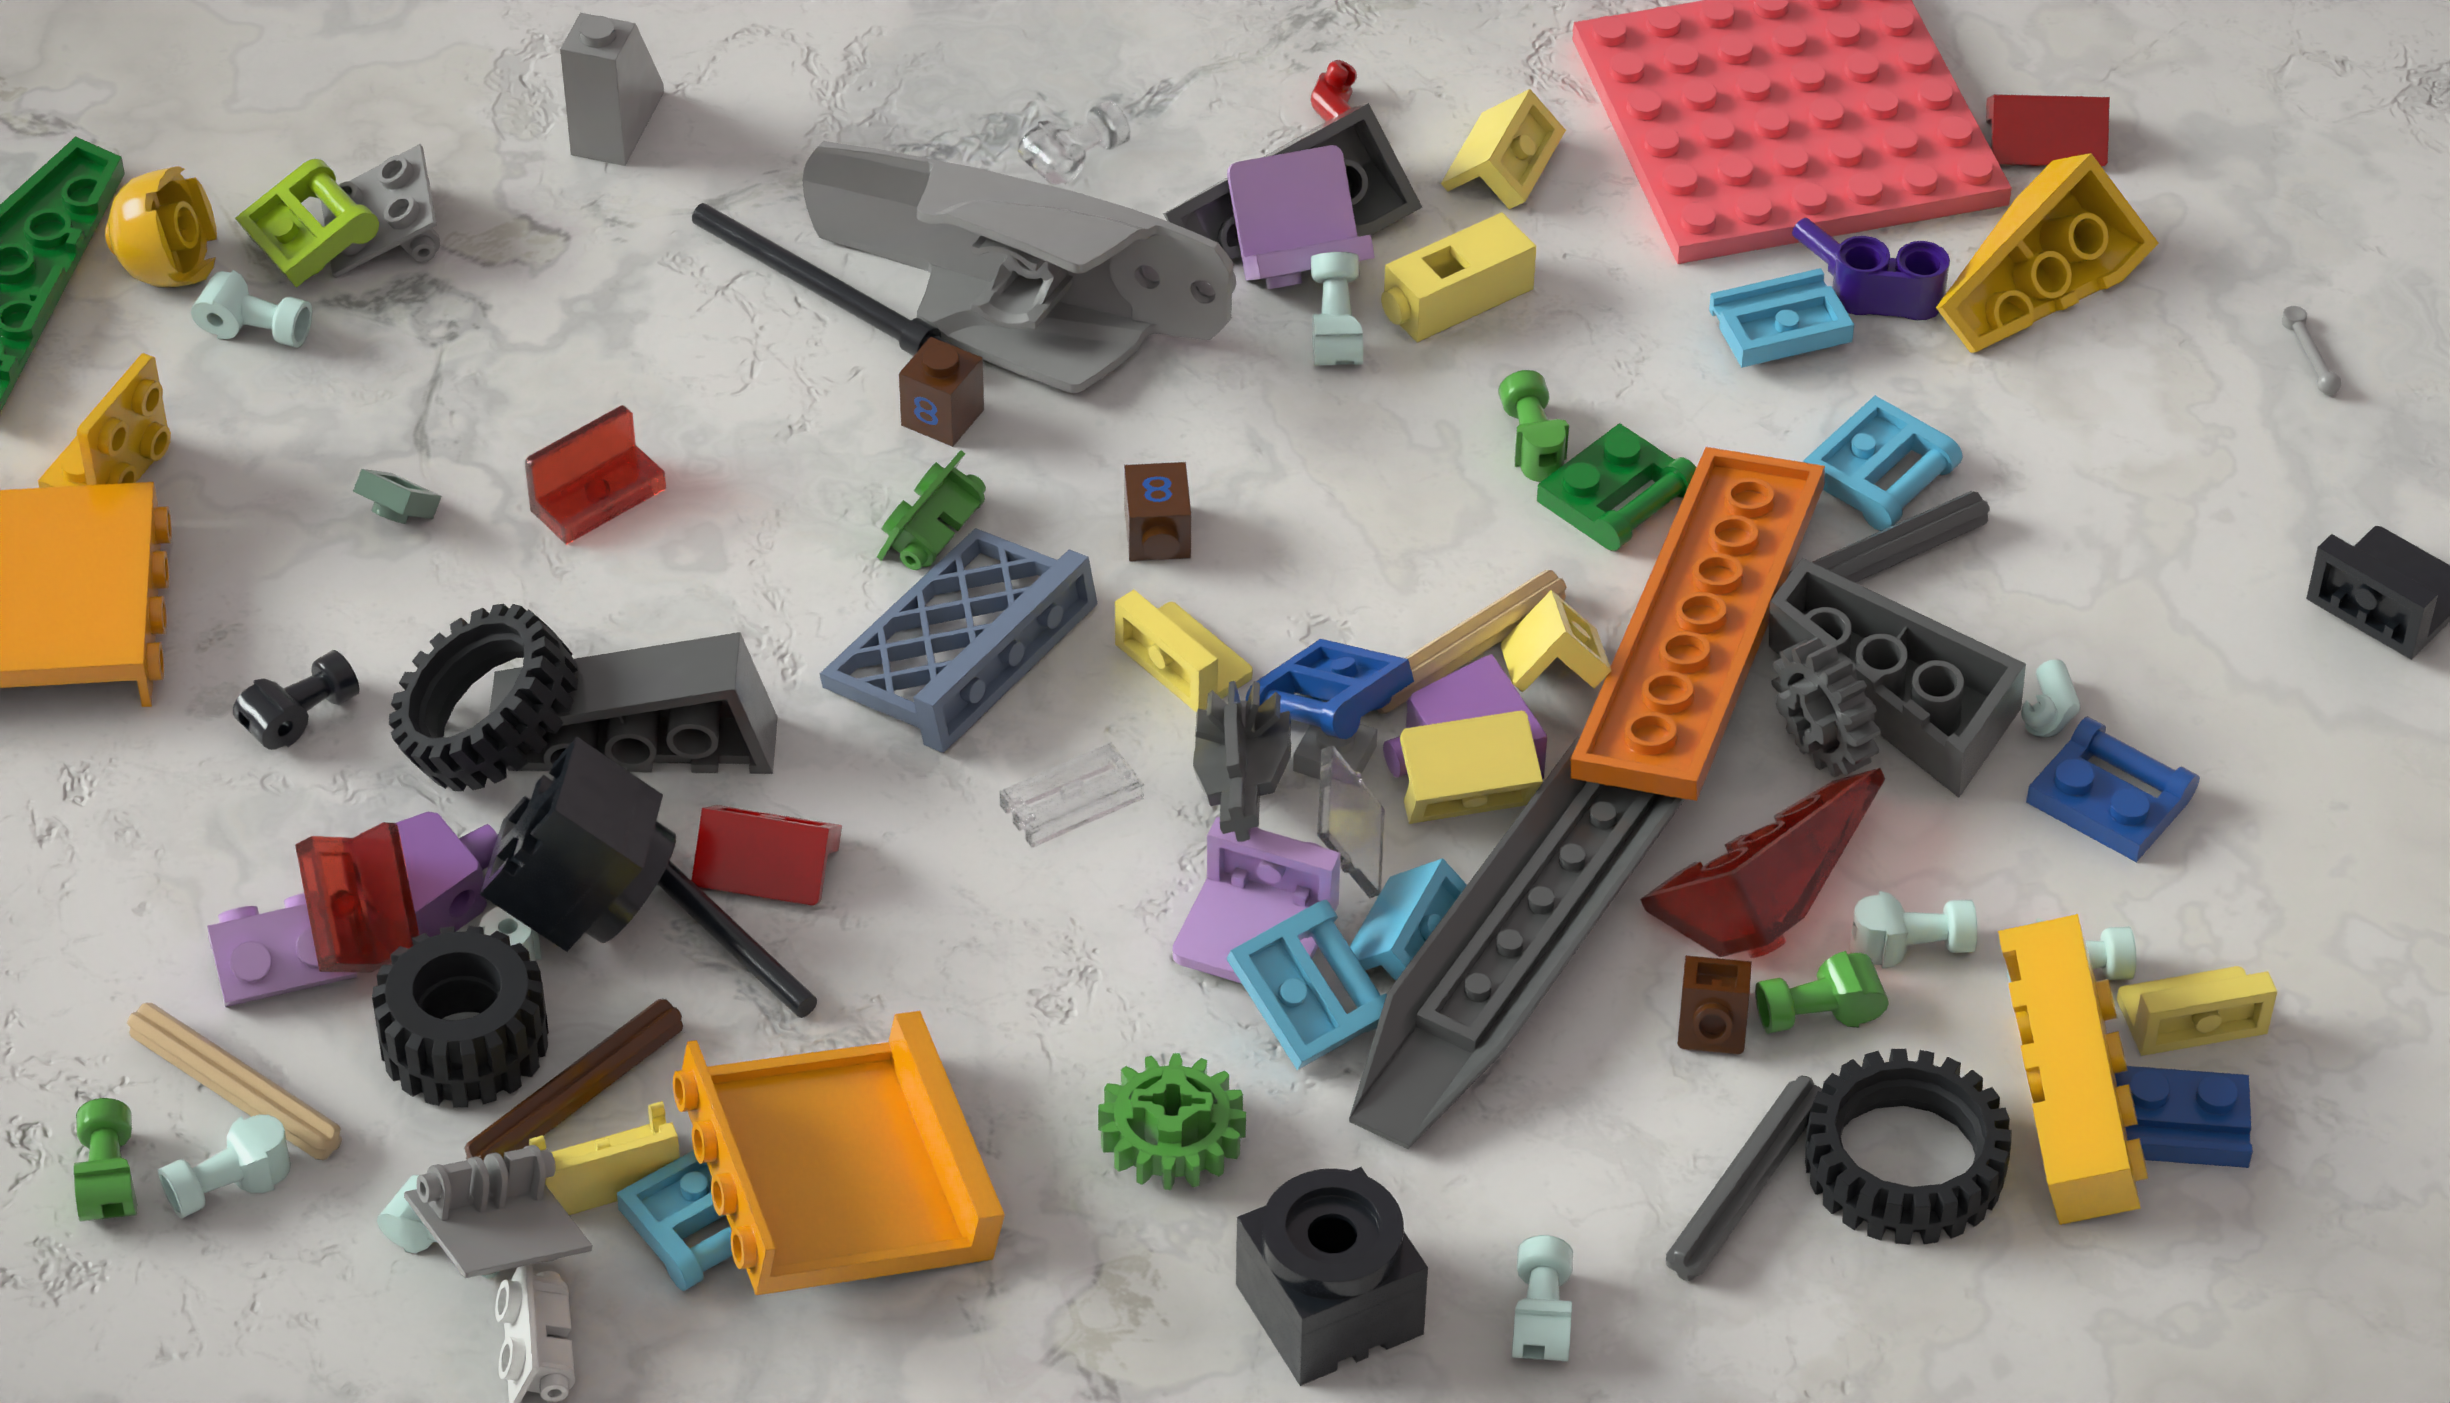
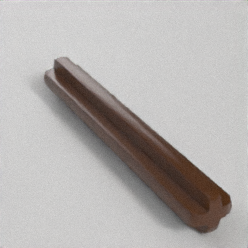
(580, 1081)

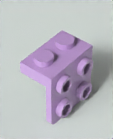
(1293, 210)
(1250, 891)

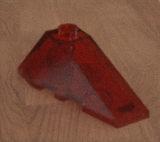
(1767, 875)

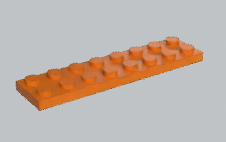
(1698, 624)

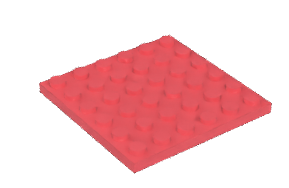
(1784, 116)

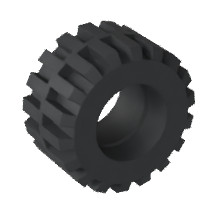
(468, 1055)

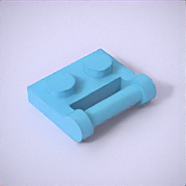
(1870, 447)
(1294, 992)
(672, 1207)

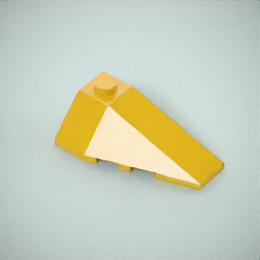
(2046, 253)

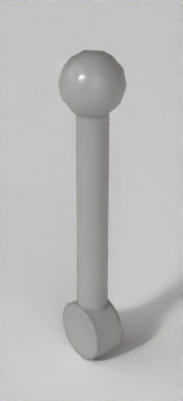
(2295, 319)

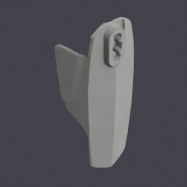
(1022, 266)

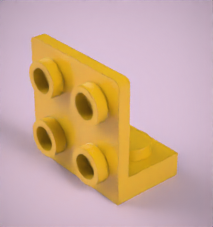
(118, 435)

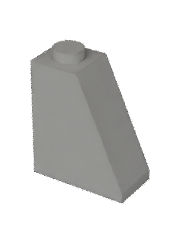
(607, 87)

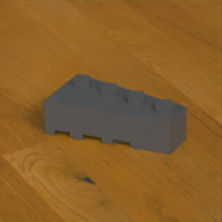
(1932, 687)
(664, 706)

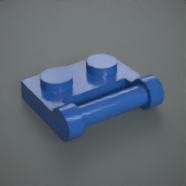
(1345, 676)
(2105, 804)

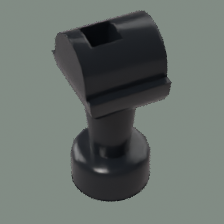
(280, 714)

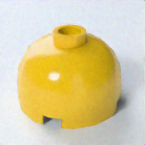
(162, 228)

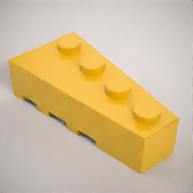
(2073, 1071)

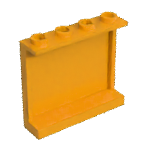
(83, 585)
(841, 1161)

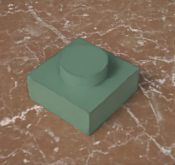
(395, 496)

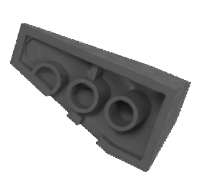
(1374, 176)

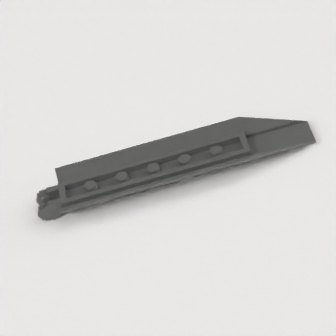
(1502, 947)

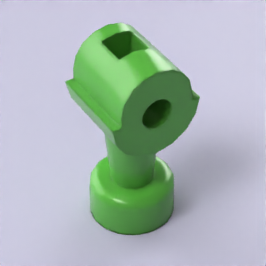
(1539, 441)
(1844, 986)
(104, 1181)

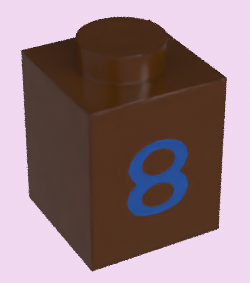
(941, 391)
(1157, 511)

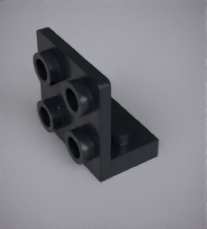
(2383, 588)

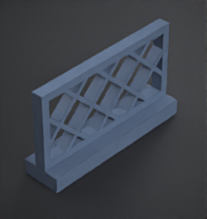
(994, 652)

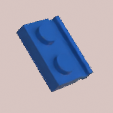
(2190, 1115)

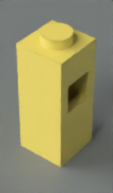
(1458, 277)

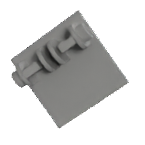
(403, 204)
(496, 1212)

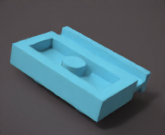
(1781, 317)

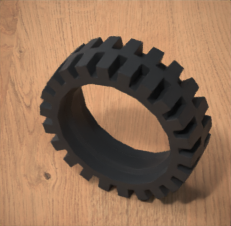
(517, 721)
(1892, 1204)

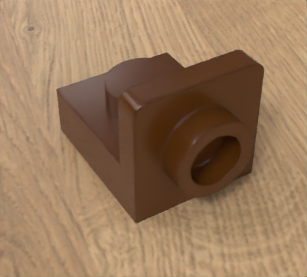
(1714, 1004)

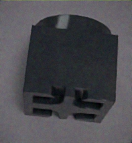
(580, 850)
(1330, 1271)

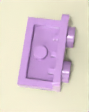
(267, 952)

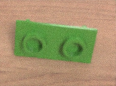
(916, 528)

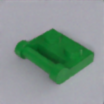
(1608, 474)

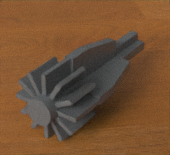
(1241, 755)

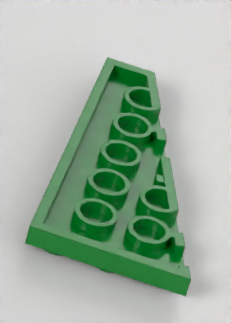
(42, 241)

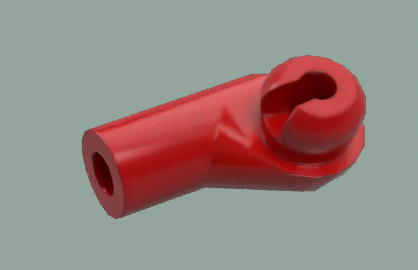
(1333, 90)

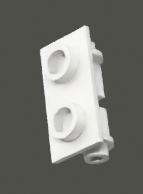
(528, 1358)

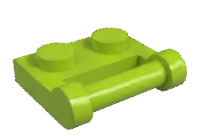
(291, 232)

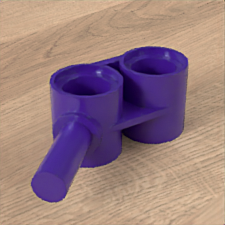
(1875, 283)

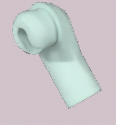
(2056, 705)

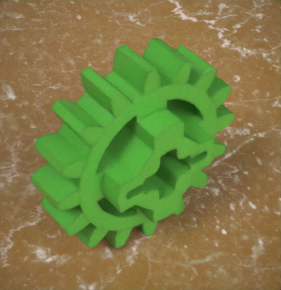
(1171, 1121)

